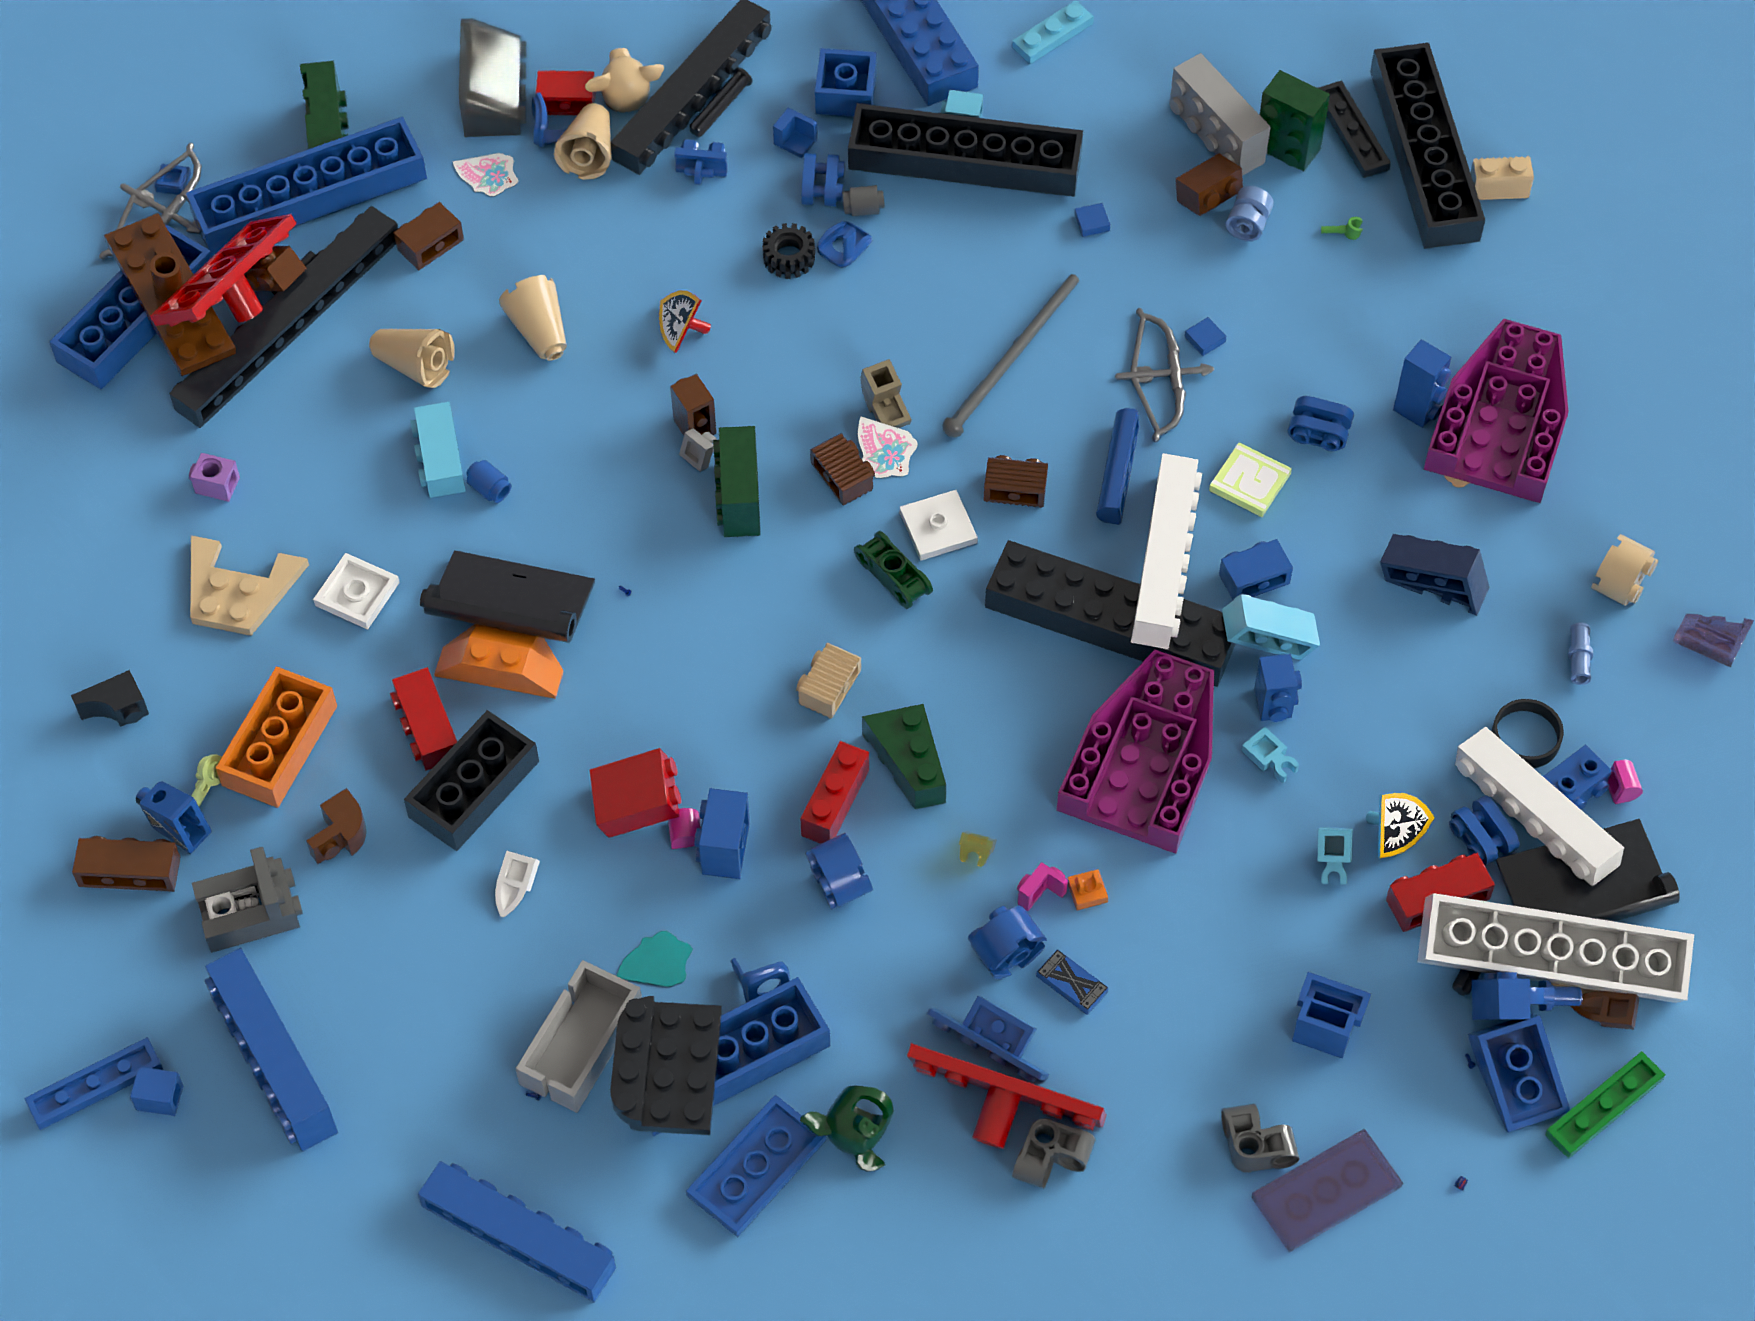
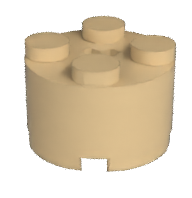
(1624, 571)

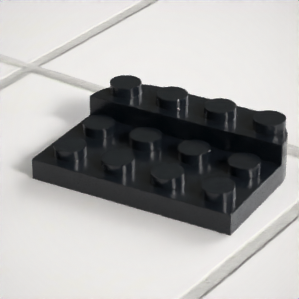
(666, 1066)

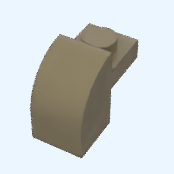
(881, 393)

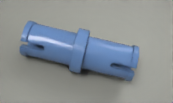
(1580, 653)

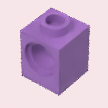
(224, 480)

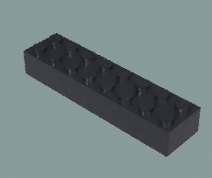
(1427, 146)
(965, 150)
(1097, 608)

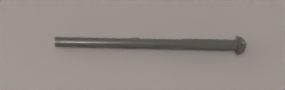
(953, 426)

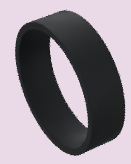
(1541, 709)

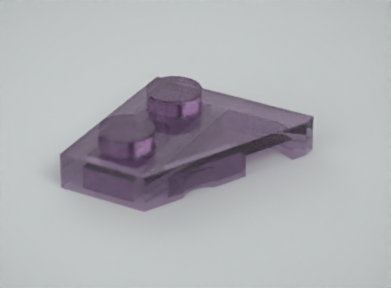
(1713, 636)

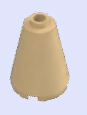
(586, 143)
(536, 315)
(415, 353)

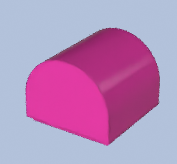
(1624, 782)
(683, 828)

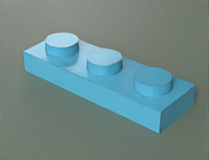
(1052, 32)

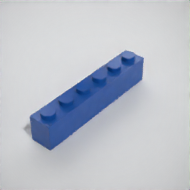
(517, 1230)

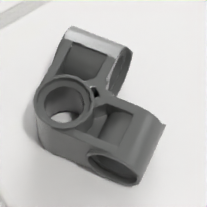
(1272, 1146)
(1068, 1148)

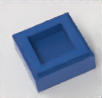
(174, 180)
(1092, 219)
(1205, 336)

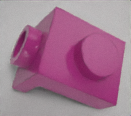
(1034, 885)

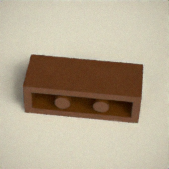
(126, 864)

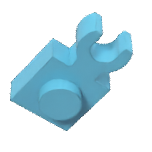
(1268, 752)

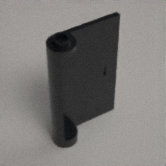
(509, 596)
(1548, 884)

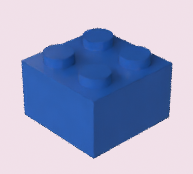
(844, 81)
(723, 833)

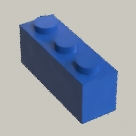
(1422, 383)

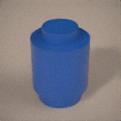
(488, 481)

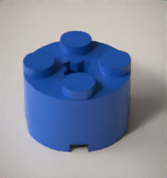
(839, 871)
(1007, 940)

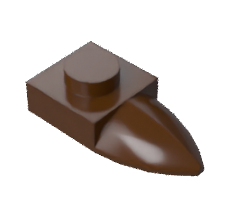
(1610, 1008)

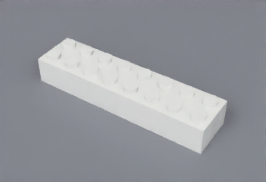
(1556, 948)

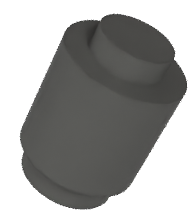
(863, 200)

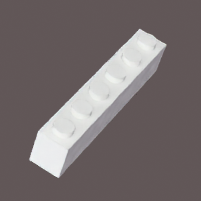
(1539, 806)

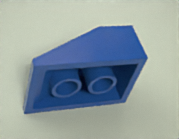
(1520, 1072)

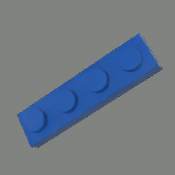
(91, 1084)

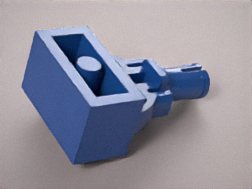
(1508, 998)

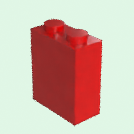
(635, 792)

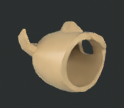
(624, 81)

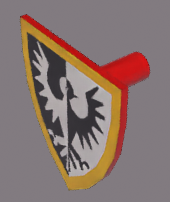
(677, 315)

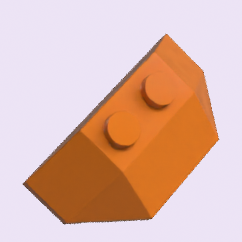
(501, 661)

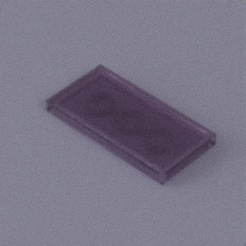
(1326, 1190)

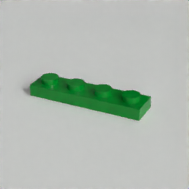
(1605, 1104)

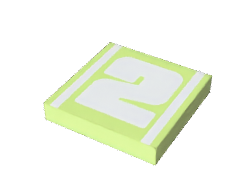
(1250, 479)

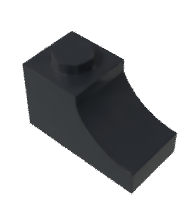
(113, 698)

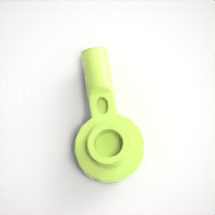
(206, 776)

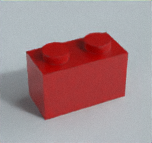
(565, 91)

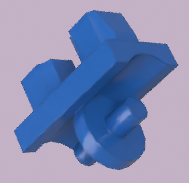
(701, 162)

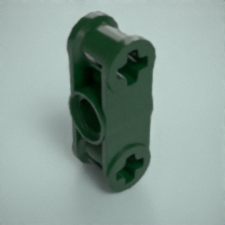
(906, 582)

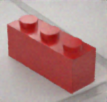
(423, 717)
(835, 793)
(1460, 878)

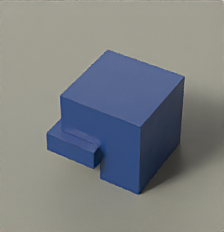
(1328, 1014)

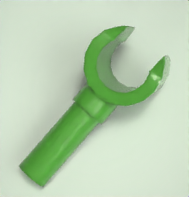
(1351, 230)

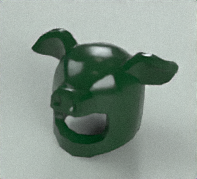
(853, 1128)

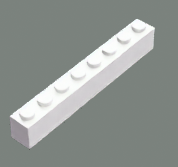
(1165, 551)

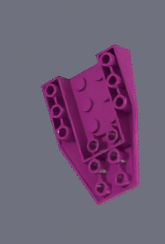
(1504, 413)
(1145, 753)

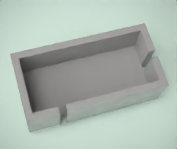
(1218, 113)
(577, 1037)

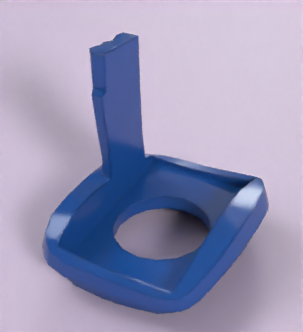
(542, 135)
(854, 243)
(753, 979)

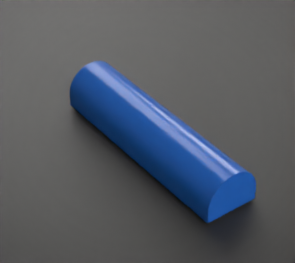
(1118, 466)

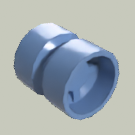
(1249, 213)

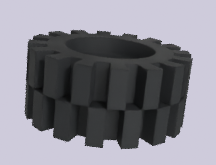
(788, 263)

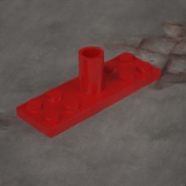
(225, 276)
(1003, 1096)

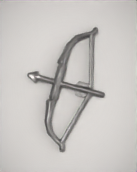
(145, 199)
(1146, 374)

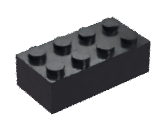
(471, 780)

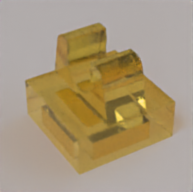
(976, 843)

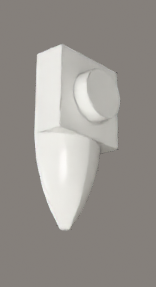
(514, 880)

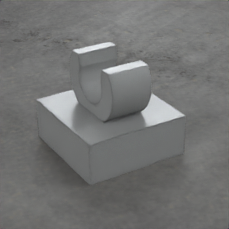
(697, 448)

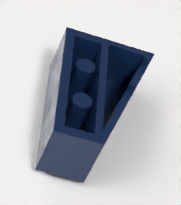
(1437, 567)

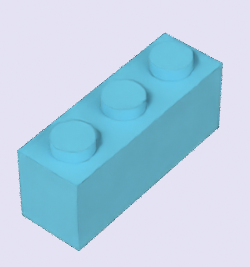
(437, 450)
(1270, 627)

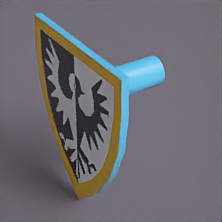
(1400, 821)

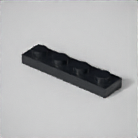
(1355, 131)

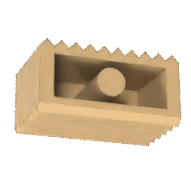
(1502, 177)
(829, 680)

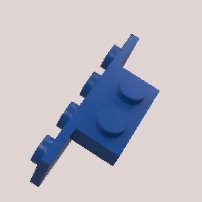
(996, 1031)

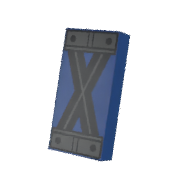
(1072, 982)

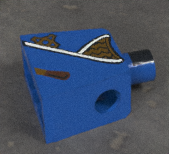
(164, 807)

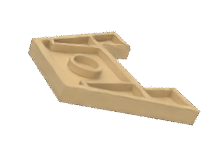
(233, 598)

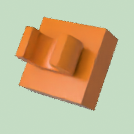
(1087, 889)

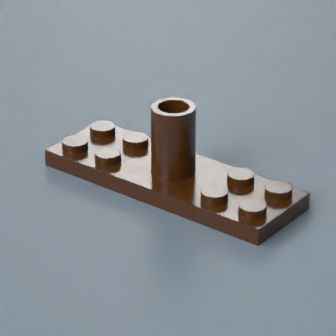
(155, 273)

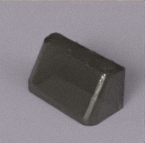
(491, 80)

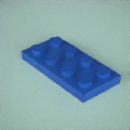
(755, 1166)

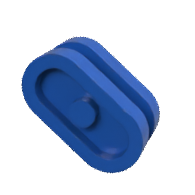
(832, 190)
(1320, 423)
(1484, 830)

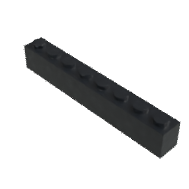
(690, 86)

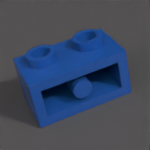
(1277, 687)
(1580, 776)

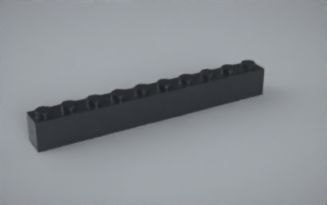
(286, 316)

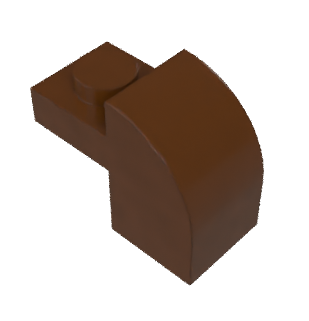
(344, 829)

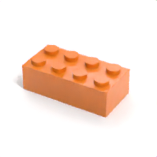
(276, 737)

